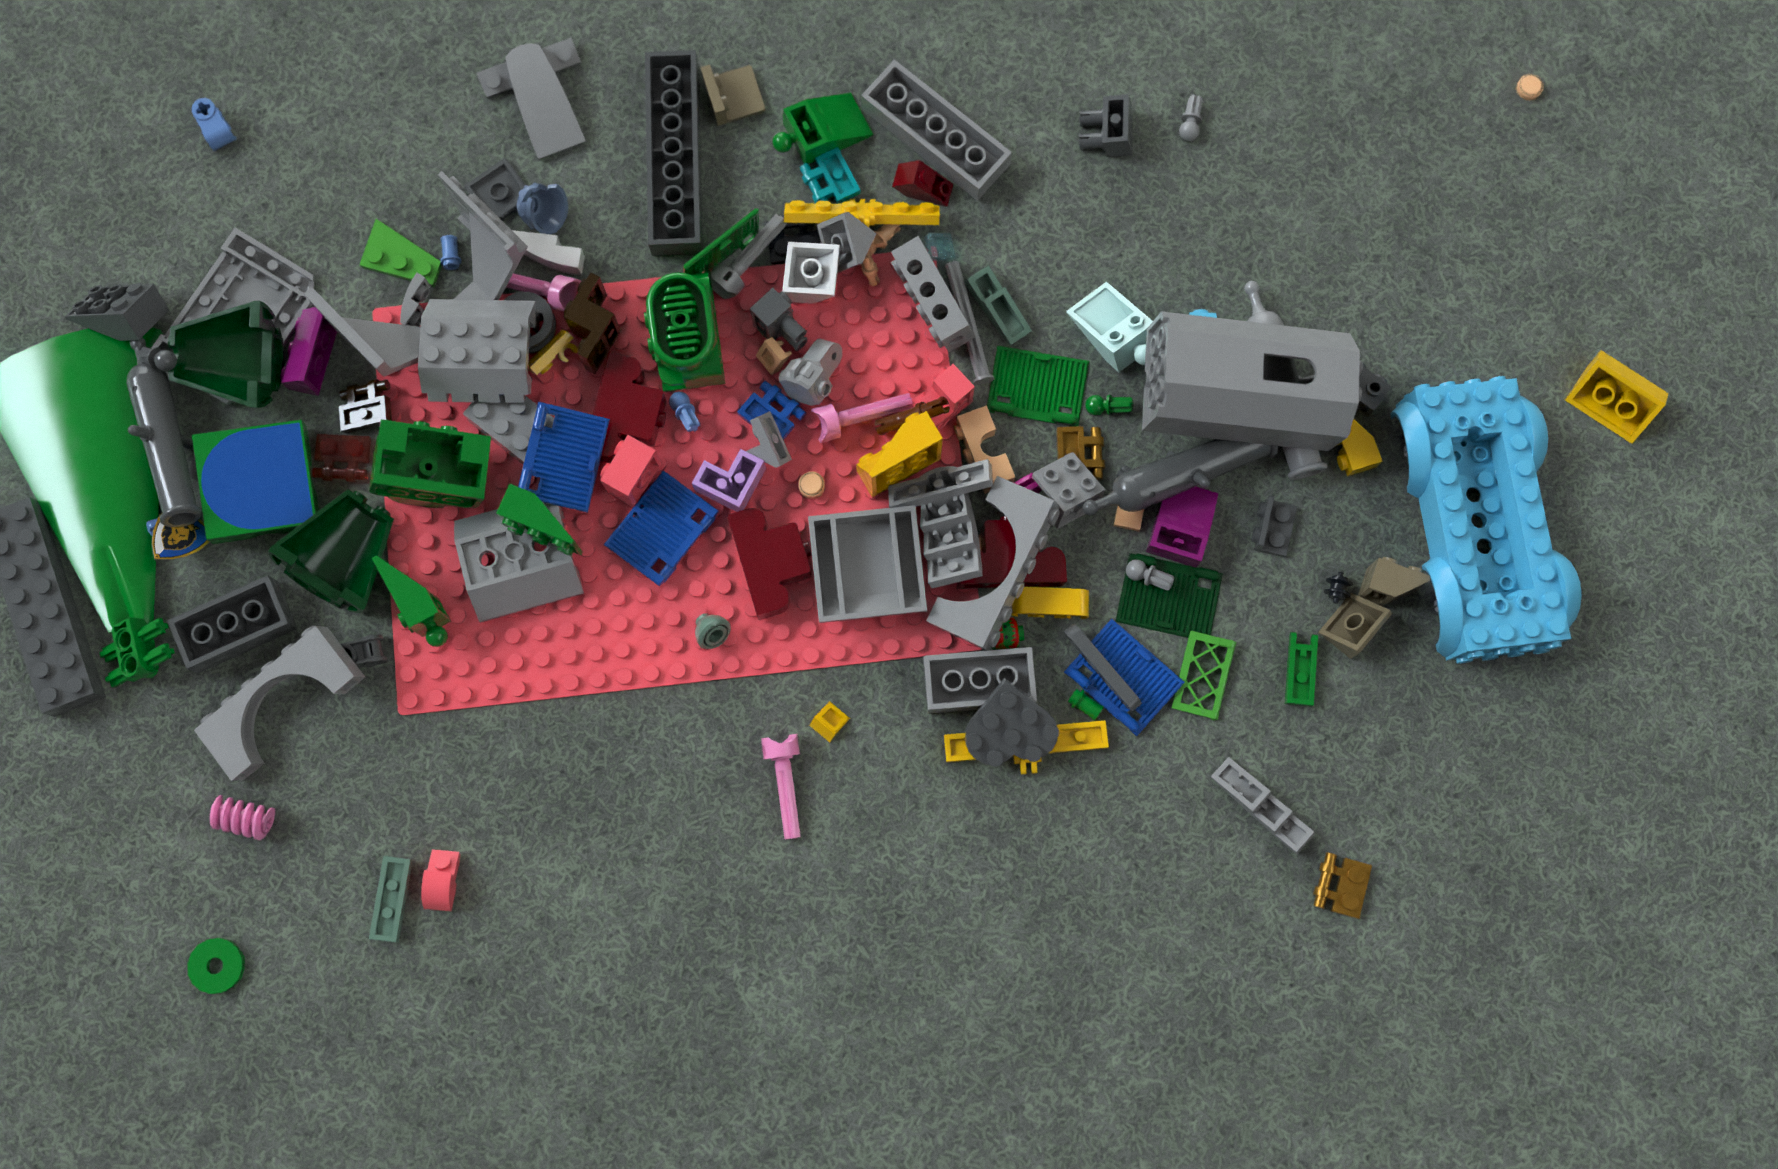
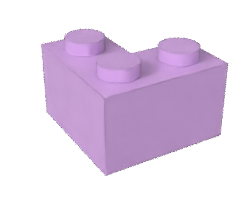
(731, 487)

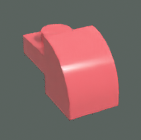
(439, 880)

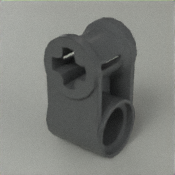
(366, 651)

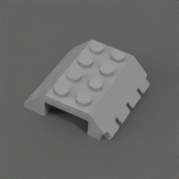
(476, 350)

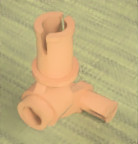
(880, 240)

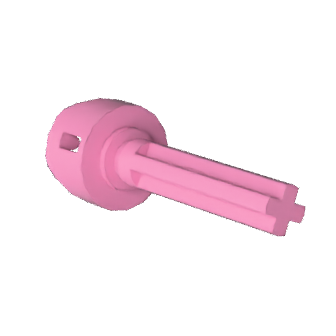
(558, 292)
(832, 421)
(781, 754)

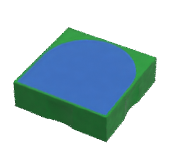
(254, 480)

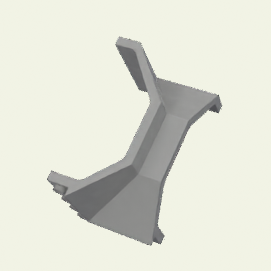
(494, 259)

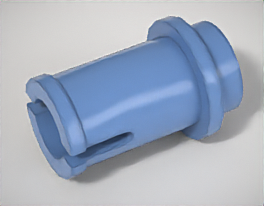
(450, 252)

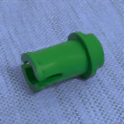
(1085, 704)

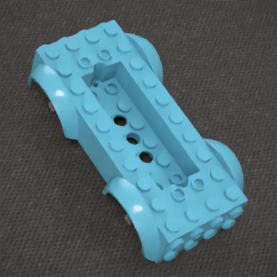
(1491, 441)

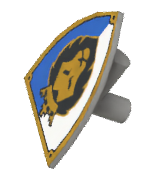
(177, 542)

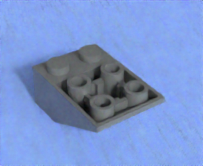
(120, 310)

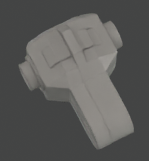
(808, 377)

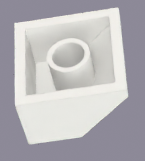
(810, 271)

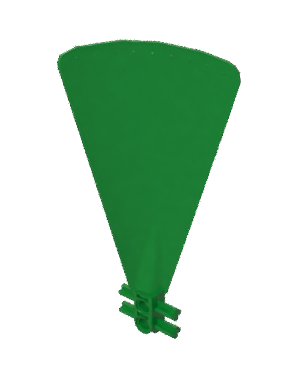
(68, 430)

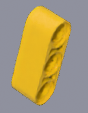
(1052, 601)

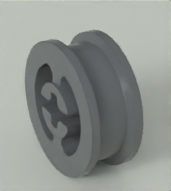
(544, 313)

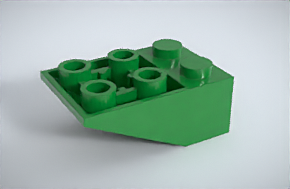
(527, 514)

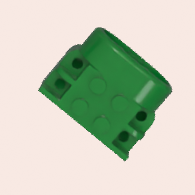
(684, 331)
(429, 465)

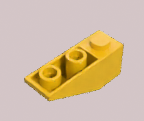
(1358, 451)

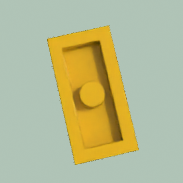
(542, 360)

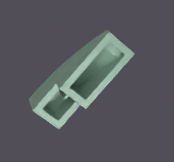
(997, 305)

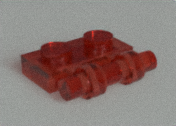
(345, 449)

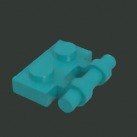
(836, 174)

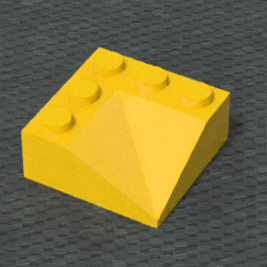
(910, 451)

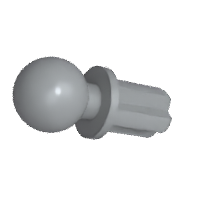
(1189, 129)
(1137, 570)

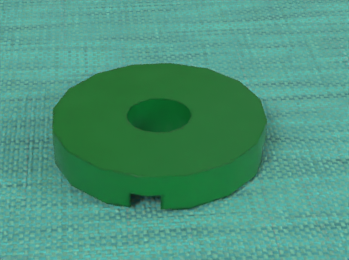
(199, 963)

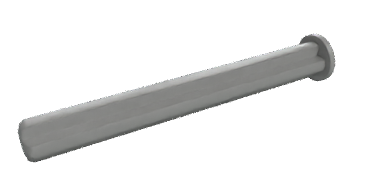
(974, 346)

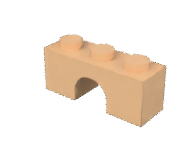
(973, 430)

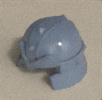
(542, 207)

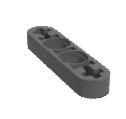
(1102, 667)

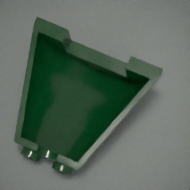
(230, 354)
(335, 550)

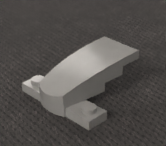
(539, 93)
(947, 518)

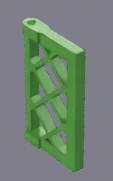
(1224, 667)

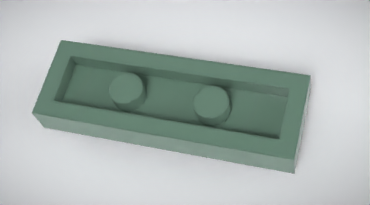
(390, 899)

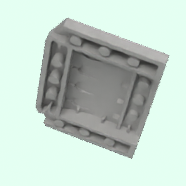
(247, 274)

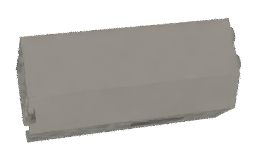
(1211, 385)

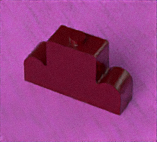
(628, 404)
(998, 556)
(769, 559)

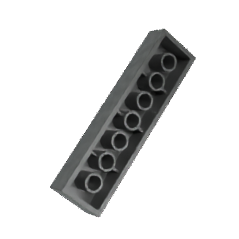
(673, 153)
(45, 612)

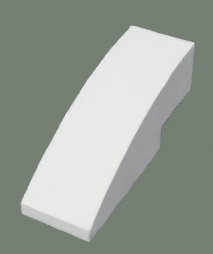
(548, 251)

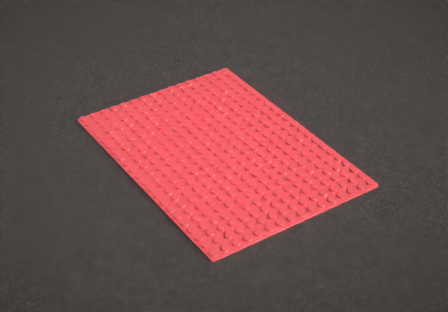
(624, 624)

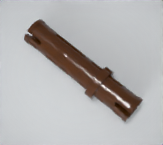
(896, 420)

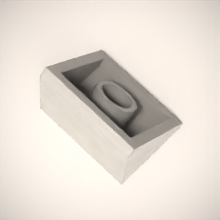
(852, 237)

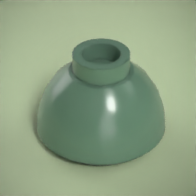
(711, 630)

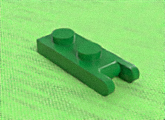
(1301, 671)

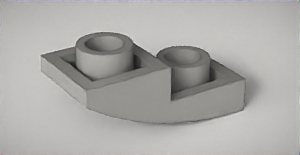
(416, 293)

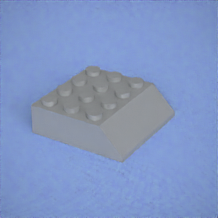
(867, 564)

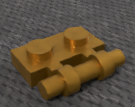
(1073, 440)
(1350, 887)

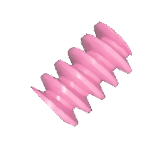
(241, 820)

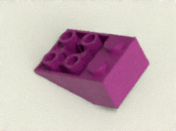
(1183, 526)

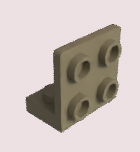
(733, 94)

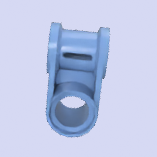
(213, 125)

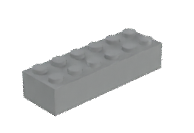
(936, 130)

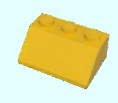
(1617, 397)

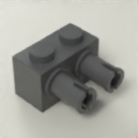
(1117, 126)
(774, 318)

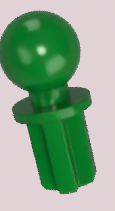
(1097, 405)

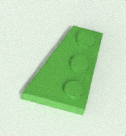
(397, 256)

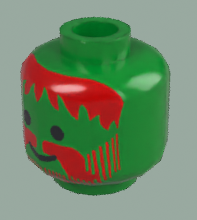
(1010, 635)

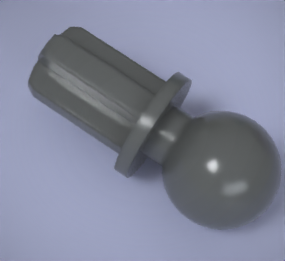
(158, 358)

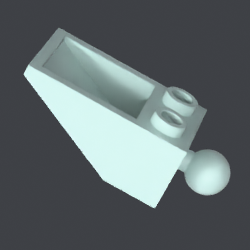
(1112, 326)

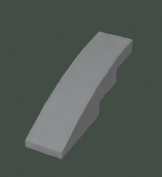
(1262, 805)

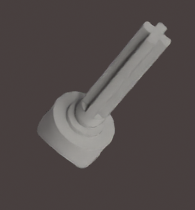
(732, 273)

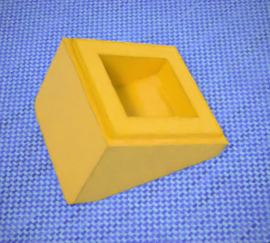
(829, 721)

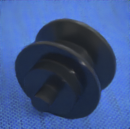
(1338, 587)

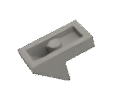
(771, 447)

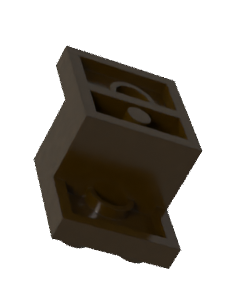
(592, 322)

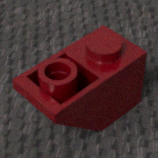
(922, 183)

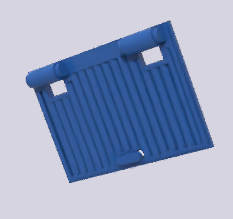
(564, 455)
(661, 528)
(1137, 667)

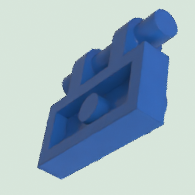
(757, 406)

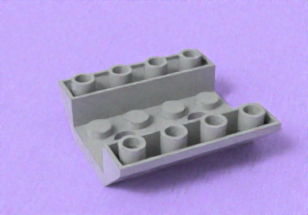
(519, 574)

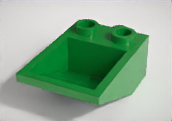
(825, 125)
(418, 606)

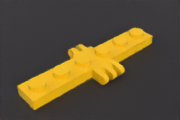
(868, 213)
(1071, 738)

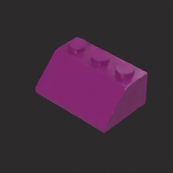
(309, 353)

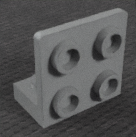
(1069, 485)

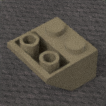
(1388, 581)

